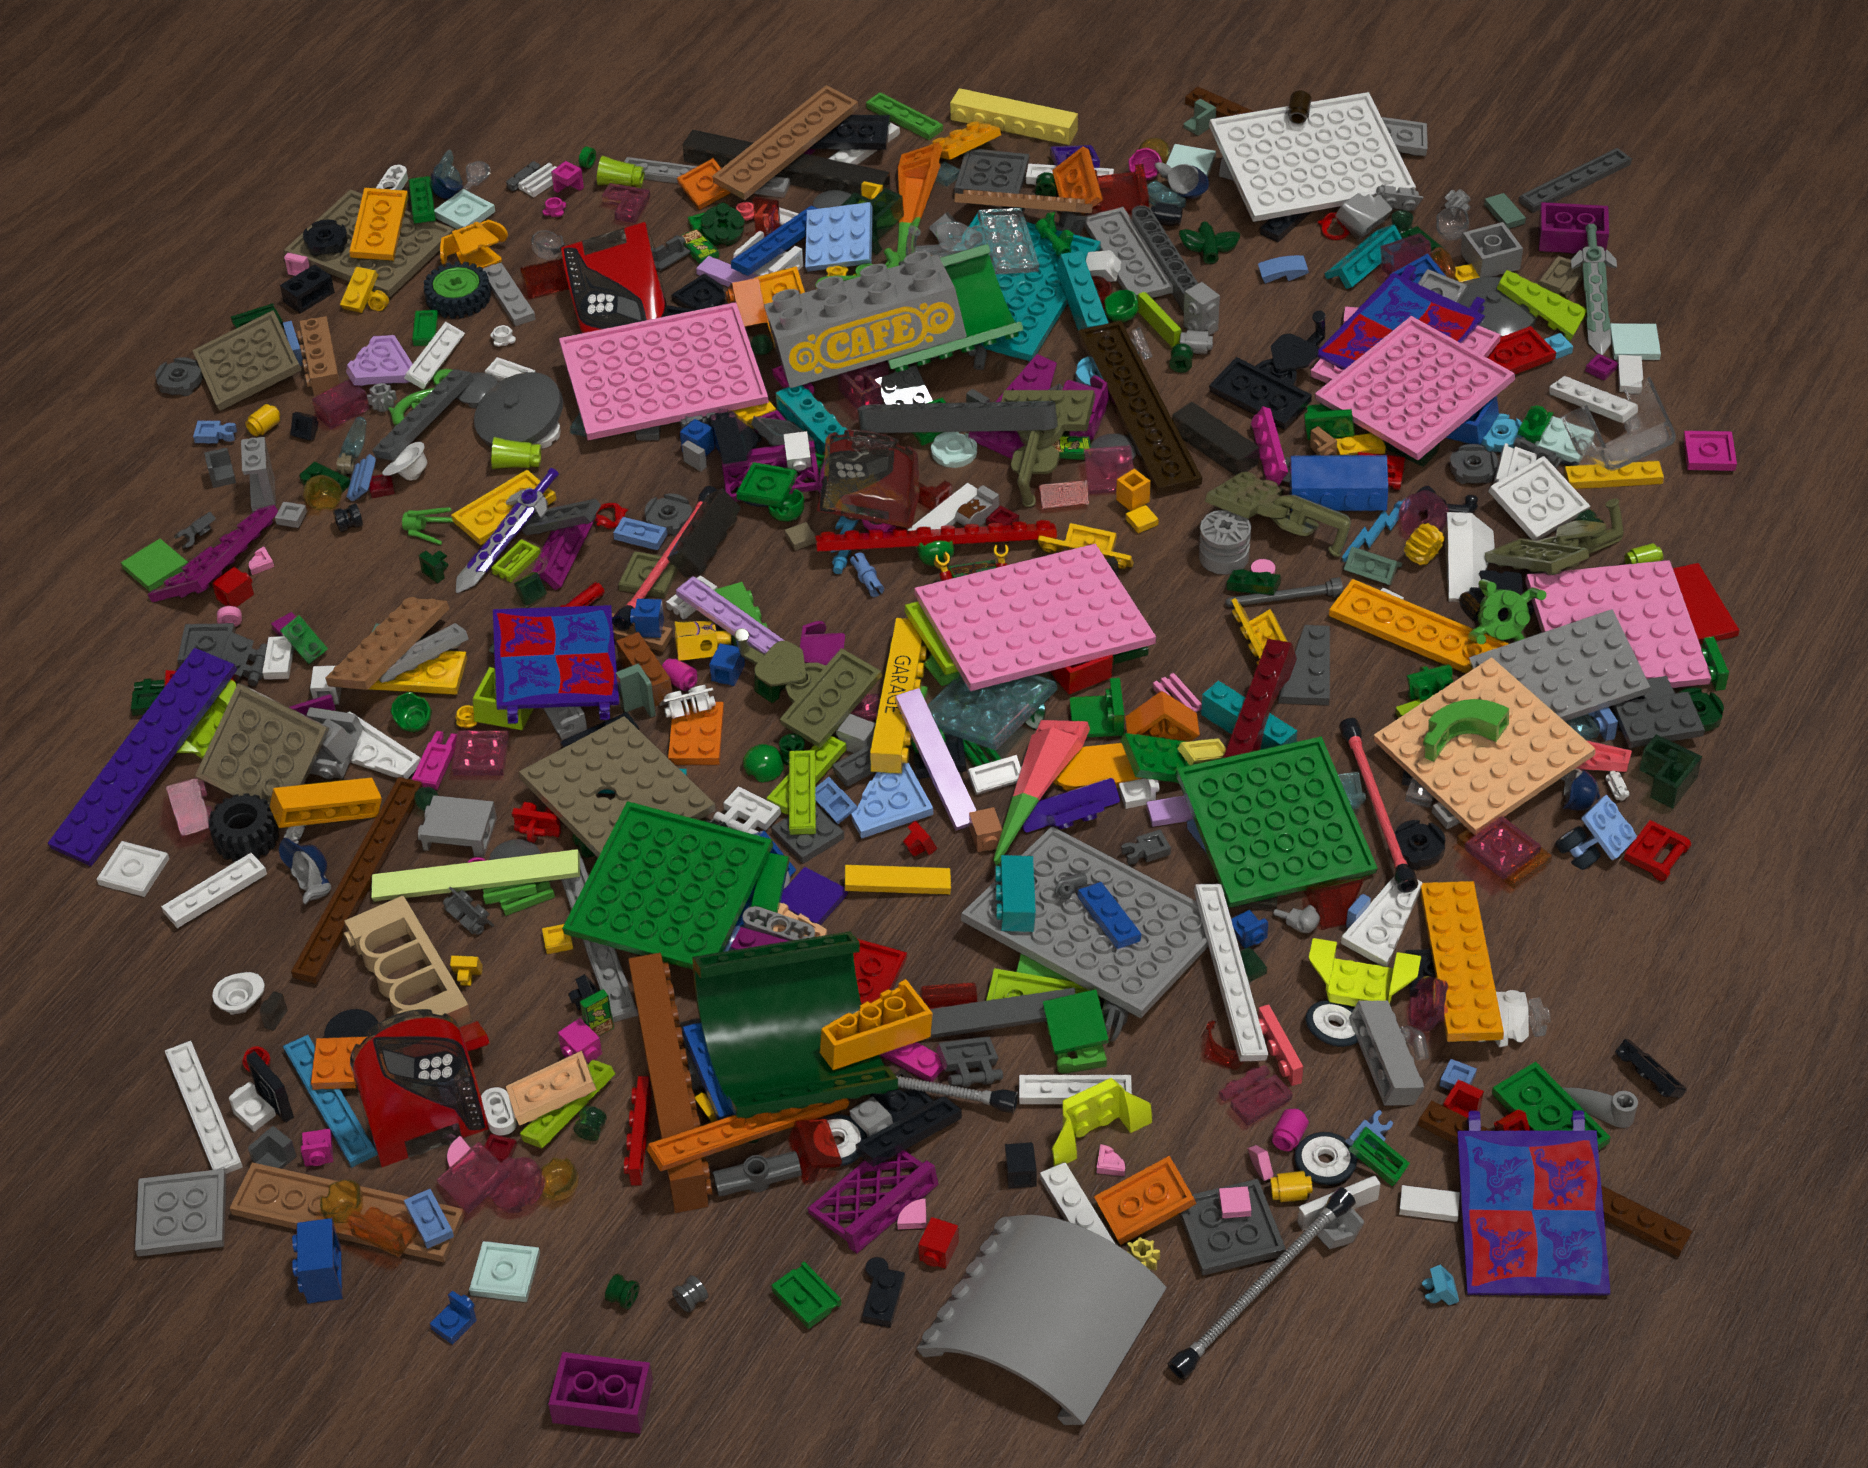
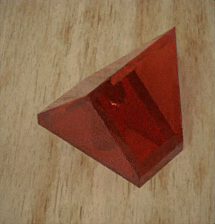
(1333, 900)

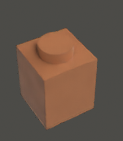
(985, 829)

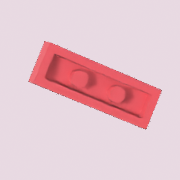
(1280, 1046)

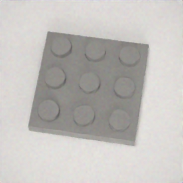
(180, 1212)

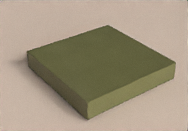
(638, 570)

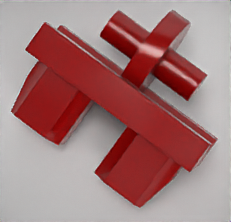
(535, 823)

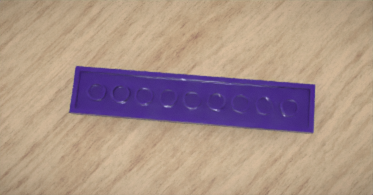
(142, 757)

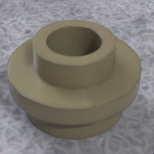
(345, 464)

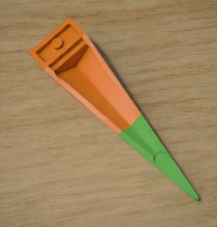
(916, 178)

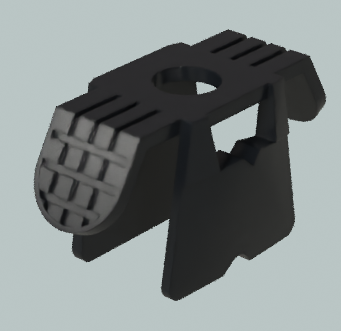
(1471, 599)

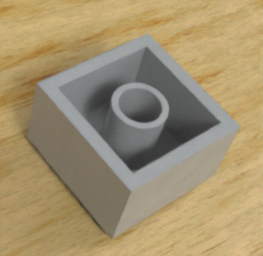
(1491, 250)

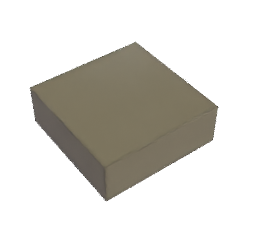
(800, 536)

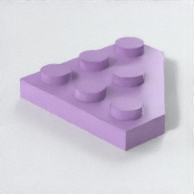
(379, 362)

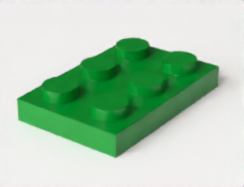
(1153, 756)

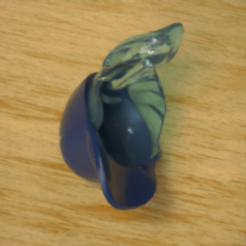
(445, 178)

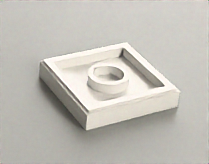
(133, 868)

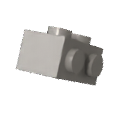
(1201, 309)

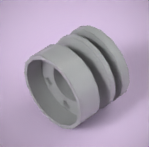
(1224, 542)

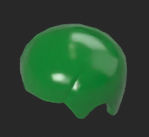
(1121, 306)
(791, 509)
(928, 552)
(411, 712)
(763, 762)

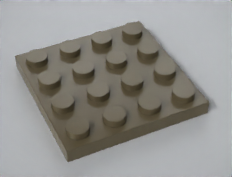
(246, 360)
(260, 746)

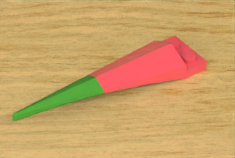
(1045, 758)

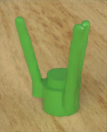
(415, 521)

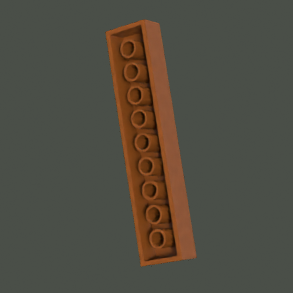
(669, 1074)

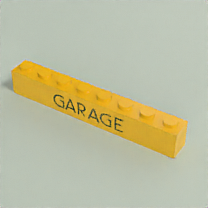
(901, 675)

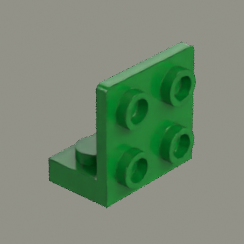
(1335, 423)
(1102, 713)

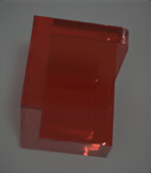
(933, 496)

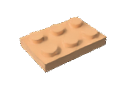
(550, 1088)

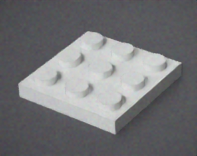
(1538, 498)

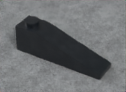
(733, 436)

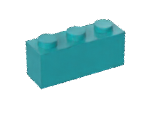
(1015, 893)

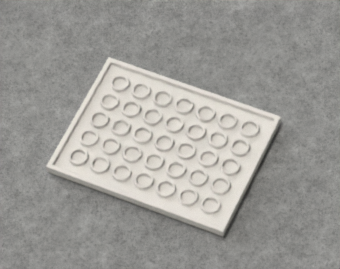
(1311, 164)

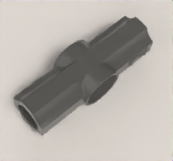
(745, 1177)

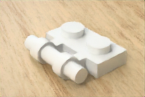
(750, 808)

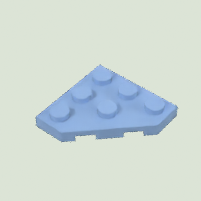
(891, 802)

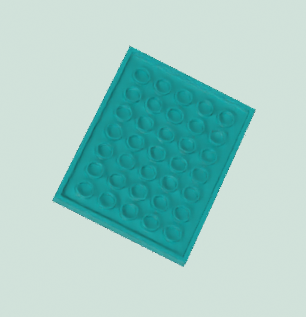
(1035, 296)

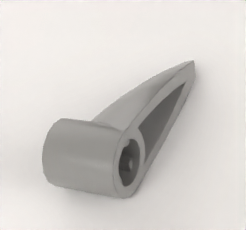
(1615, 1110)

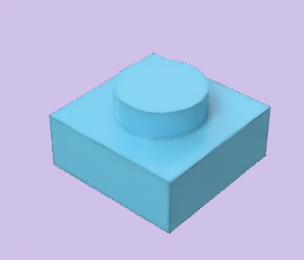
(1560, 345)

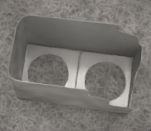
(1363, 214)

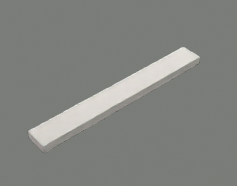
(1230, 973)

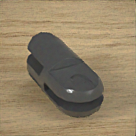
(1113, 1016)

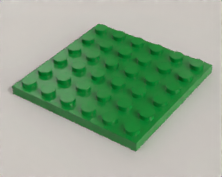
(1275, 821)
(667, 885)

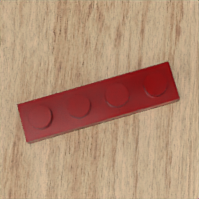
(637, 1139)

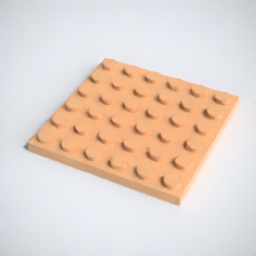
(1475, 774)

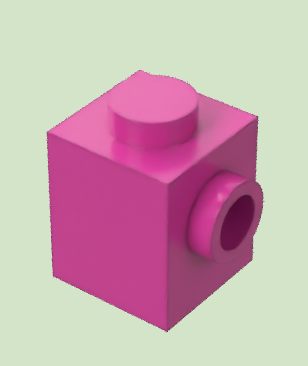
(578, 1038)

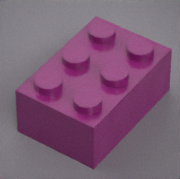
(1563, 226)
(601, 1392)

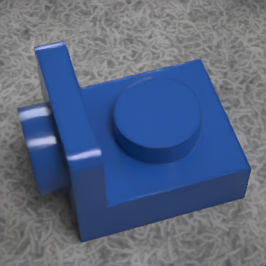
(1249, 929)
(454, 1318)

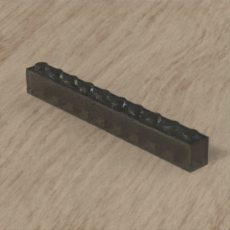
(804, 171)

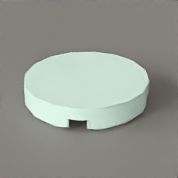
(956, 455)

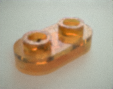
(1444, 261)

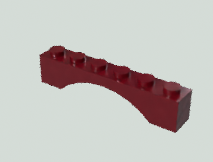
(1269, 678)

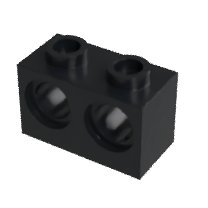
(307, 289)

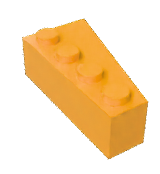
(877, 1027)

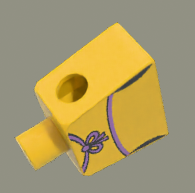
(698, 639)

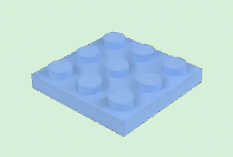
(839, 236)

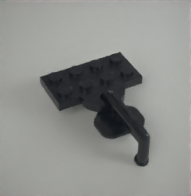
(1273, 380)

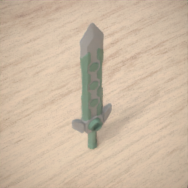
(1595, 287)

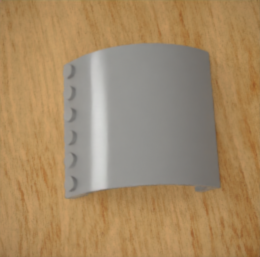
(1049, 1309)

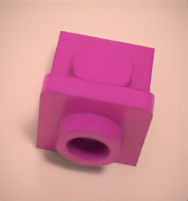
(317, 1147)

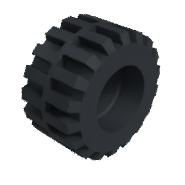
(242, 812)

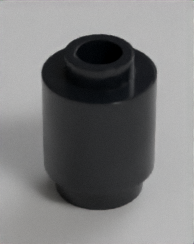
(1167, 213)

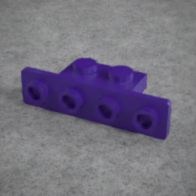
(1072, 805)

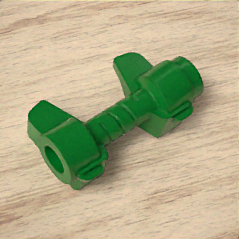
(1047, 229)

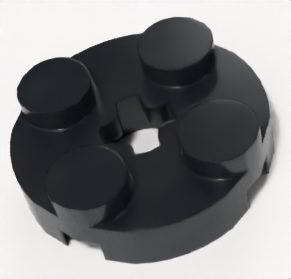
(318, 244)
(1423, 855)

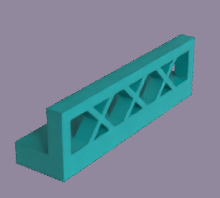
(1363, 257)

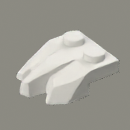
(1514, 1016)

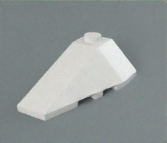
(1465, 550)

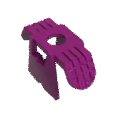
(1101, 392)
(819, 646)

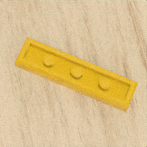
(897, 879)

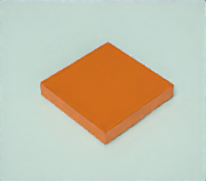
(699, 184)

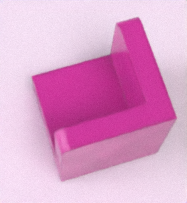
(566, 175)

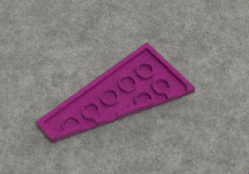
(1035, 376)
(211, 561)

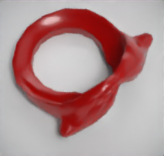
(1325, 224)
(606, 522)

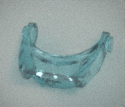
(355, 438)

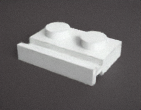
(1512, 460)

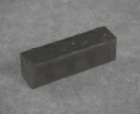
(1216, 439)
(704, 533)

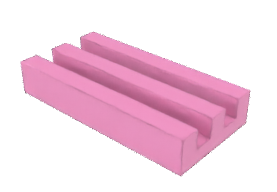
(1179, 691)

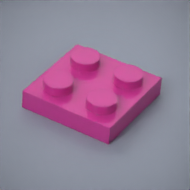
(1709, 450)

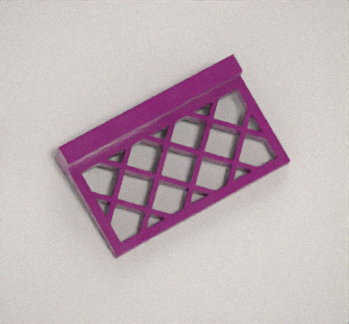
(771, 456)
(888, 1205)

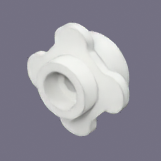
(502, 336)

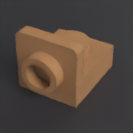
(1322, 442)

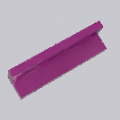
(560, 553)

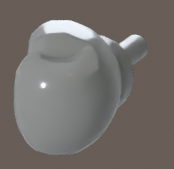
(1301, 920)

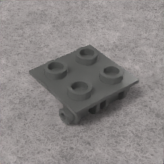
(904, 387)

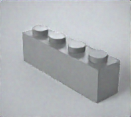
(1386, 1053)

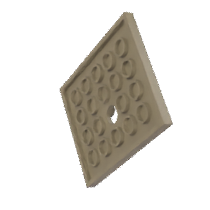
(414, 249)
(615, 760)

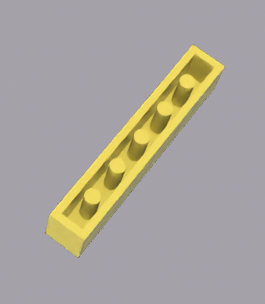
(1014, 116)

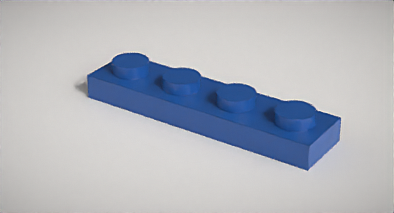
(696, 1045)

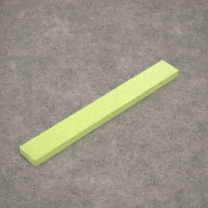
(476, 875)

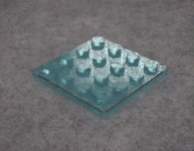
(989, 713)

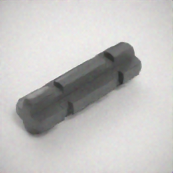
(512, 183)

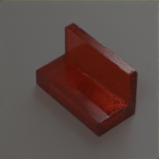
(766, 215)
(1063, 494)
(949, 994)
(814, 1147)

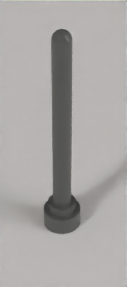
(1330, 588)

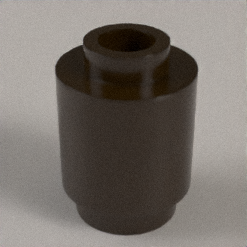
(1299, 106)

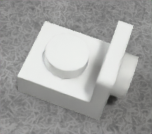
(1138, 792)
(251, 1107)

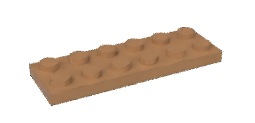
(1023, 201)
(387, 643)

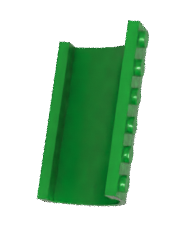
(980, 304)

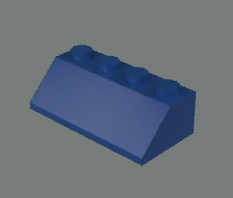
(1341, 481)

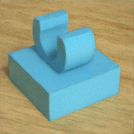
(1443, 1286)

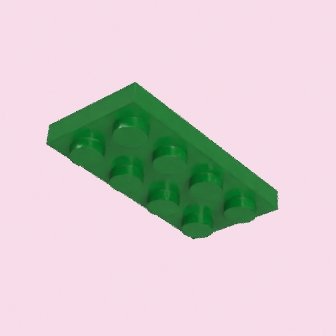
(1543, 1101)

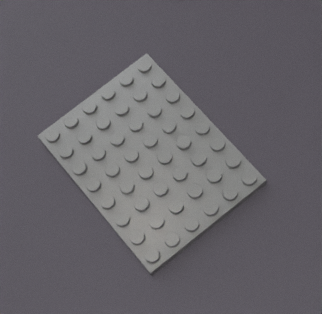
(1077, 947)

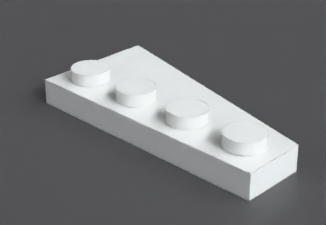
(383, 754)
(1381, 924)

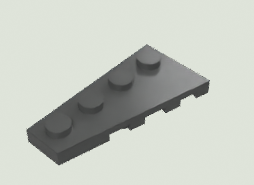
(1311, 672)

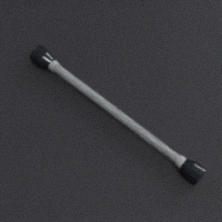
(1002, 1099)
(1186, 1360)

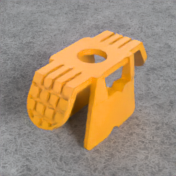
(473, 243)

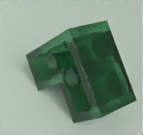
(886, 210)
(1672, 769)

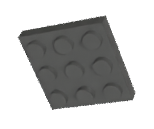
(992, 171)
(1234, 1241)

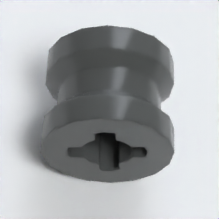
(690, 1293)

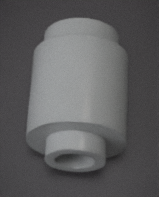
(1198, 341)

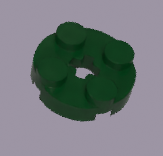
(722, 214)
(1711, 706)

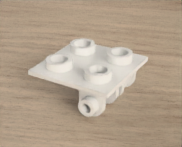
(674, 700)

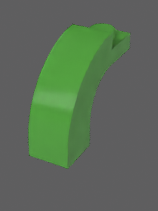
(1464, 717)

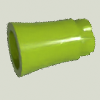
(619, 173)
(514, 454)

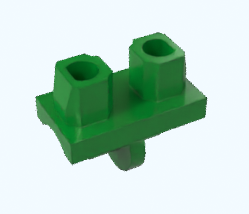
(1535, 424)
(303, 639)
(1429, 681)

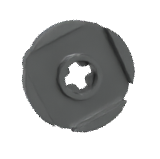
(169, 380)
(1465, 472)
(656, 510)

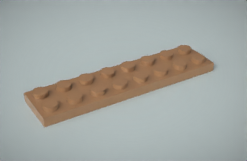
(785, 142)
(294, 1197)

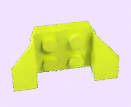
(1356, 981)
(1097, 1108)

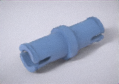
(867, 574)

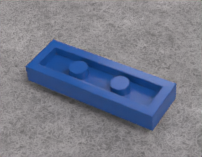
(1109, 915)

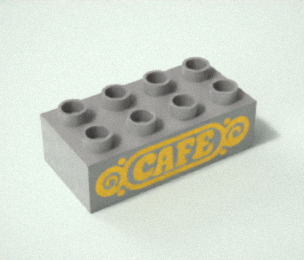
(864, 318)

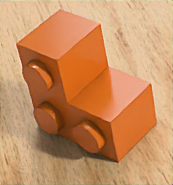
(749, 301)
(1164, 718)

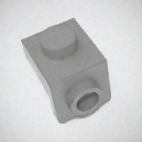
(871, 1116)
(1341, 1230)

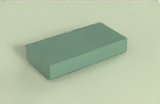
(1505, 210)

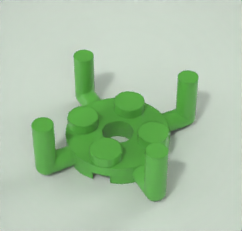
(1498, 599)

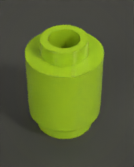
(1644, 554)

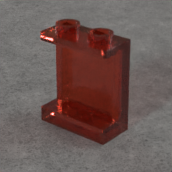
(1123, 190)

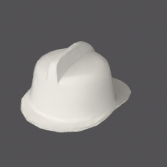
(409, 462)

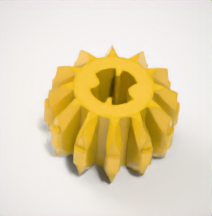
(1424, 544)

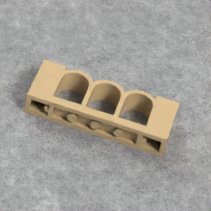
(391, 922)

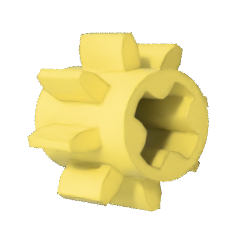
(1144, 1252)

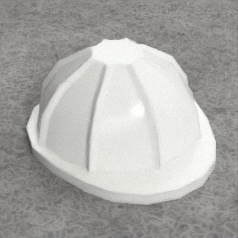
(238, 992)

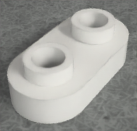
(498, 1111)

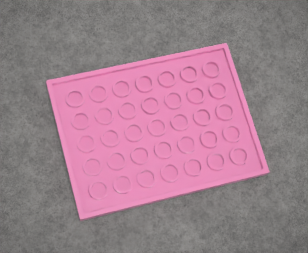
(662, 370)
(1034, 616)

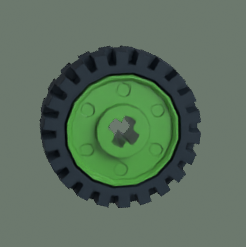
(457, 289)

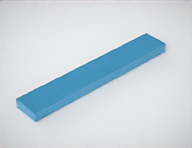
(331, 1105)

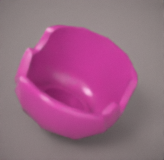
(1148, 158)

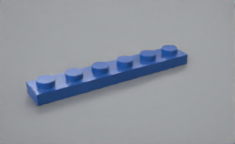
(772, 245)

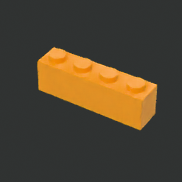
(325, 802)

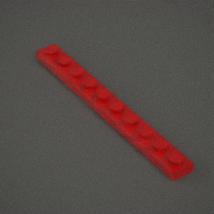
(902, 538)

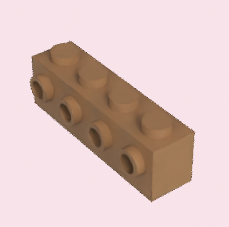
(319, 355)

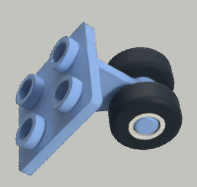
(1607, 828)

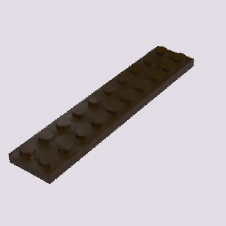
(1140, 408)

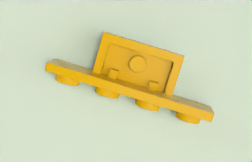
(1082, 536)
(1258, 629)

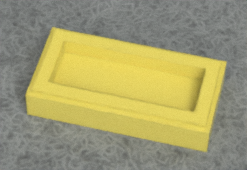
(1202, 750)

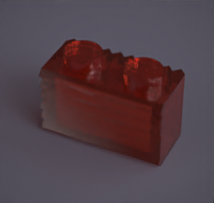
(544, 278)

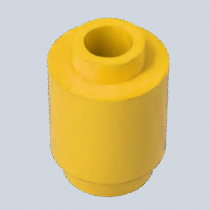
(263, 420)
(1291, 1186)

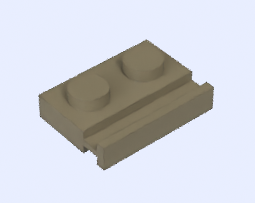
(1561, 277)

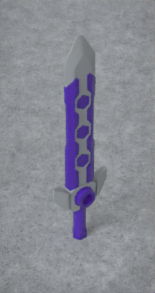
(525, 504)

